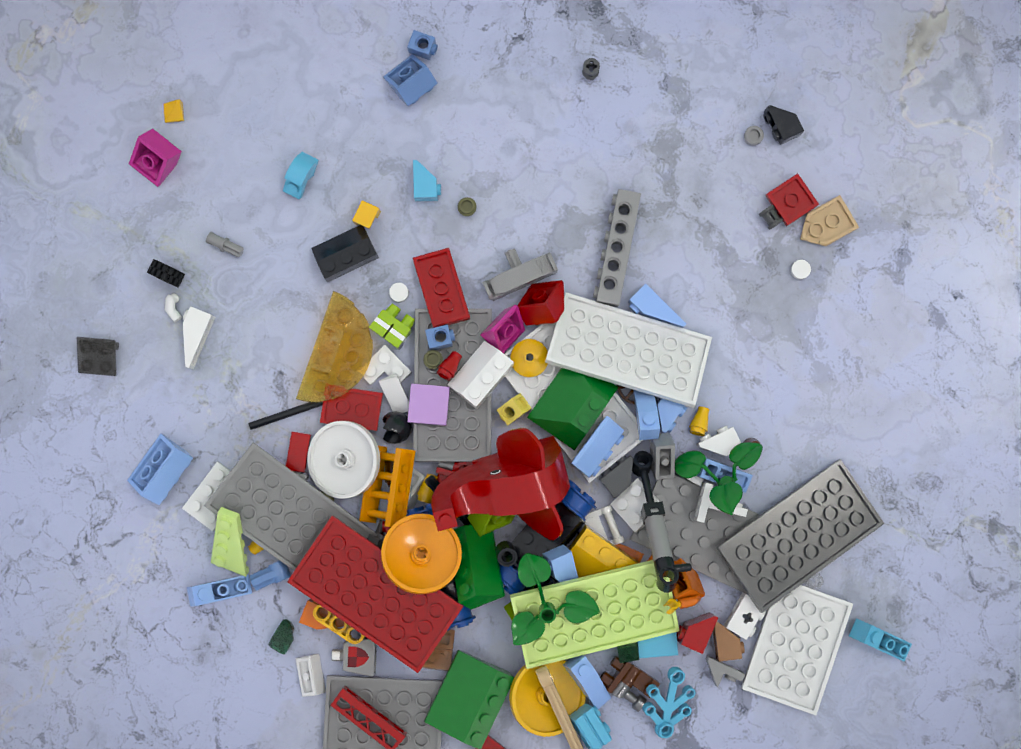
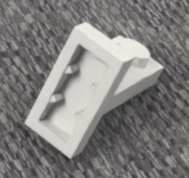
(705, 503)

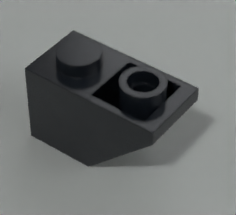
(783, 123)

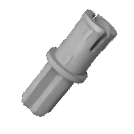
(224, 244)

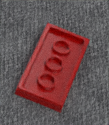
(441, 288)

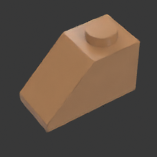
(726, 644)

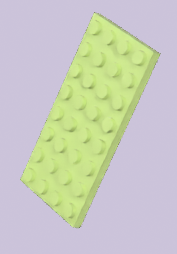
(628, 613)

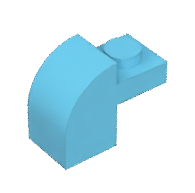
(299, 173)

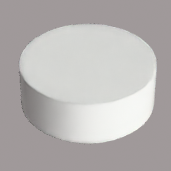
(800, 269)
(399, 292)

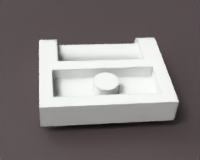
(593, 521)

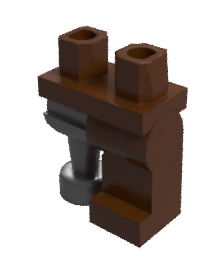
(623, 680)

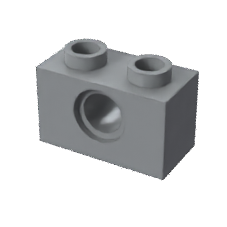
(663, 456)

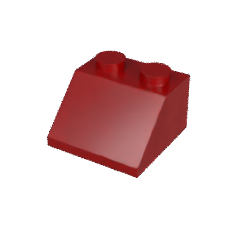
(542, 303)
(697, 632)

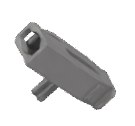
(519, 275)

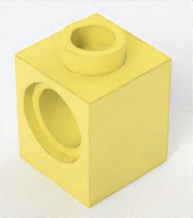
(519, 406)

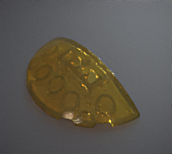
(339, 353)

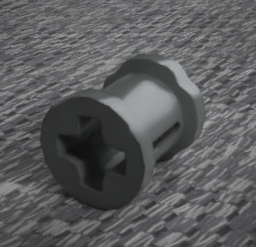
(596, 66)
(770, 217)

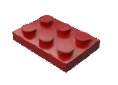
(354, 406)

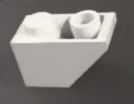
(720, 443)

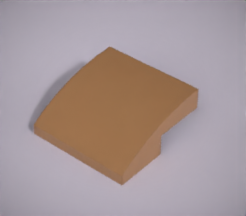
(442, 654)

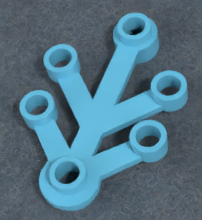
(670, 704)

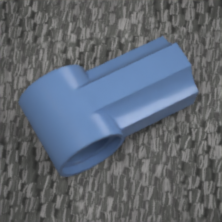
(273, 574)

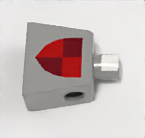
(358, 657)

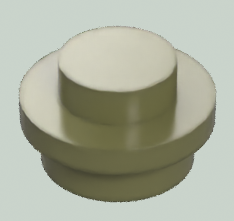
(467, 206)
(432, 359)

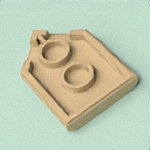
(828, 223)

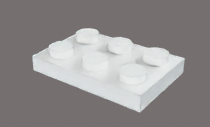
(196, 502)

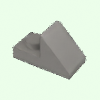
(718, 669)

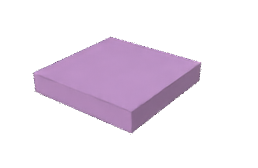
(428, 404)

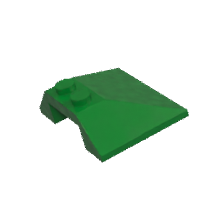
(571, 406)

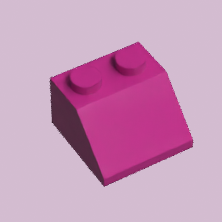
(154, 156)

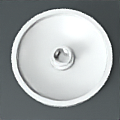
(343, 459)

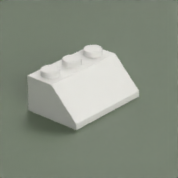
(481, 374)

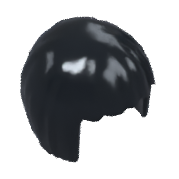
(396, 427)

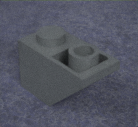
(618, 478)

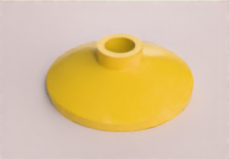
(522, 365)

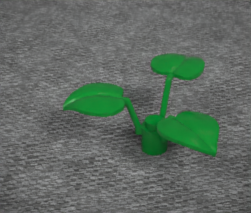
(727, 493)
(526, 626)

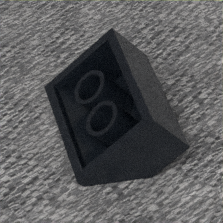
(344, 253)

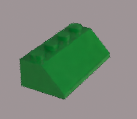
(479, 572)

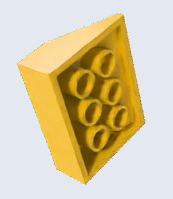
(596, 554)

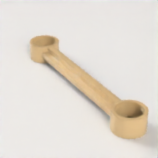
(558, 707)

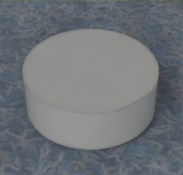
(753, 135)

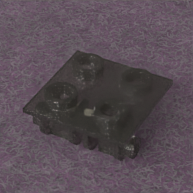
(97, 356)

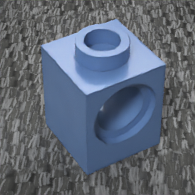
(418, 38)
(433, 332)

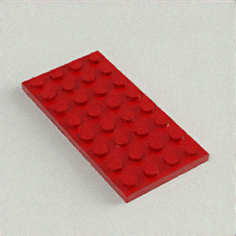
(349, 581)

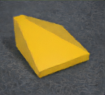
(173, 111)

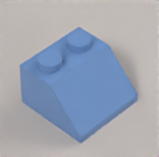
(410, 80)

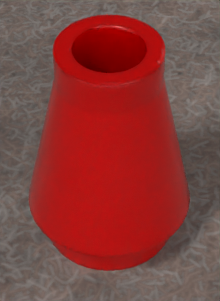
(449, 366)

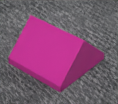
(504, 329)

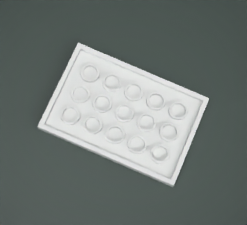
(797, 648)

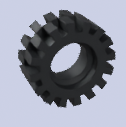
(165, 273)

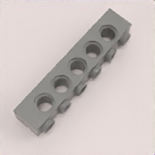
(630, 201)

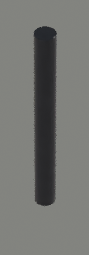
(284, 414)

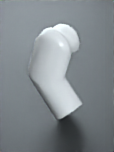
(170, 301)

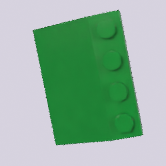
(469, 699)

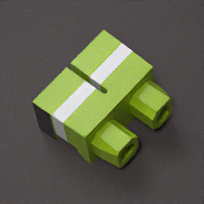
(399, 330)

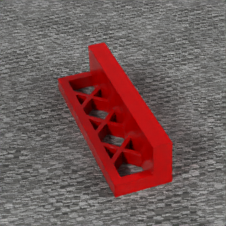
(371, 715)

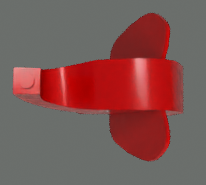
(518, 480)

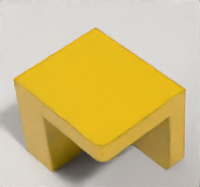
(366, 214)

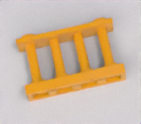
(399, 488)

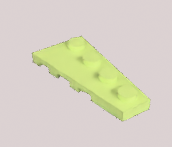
(228, 543)

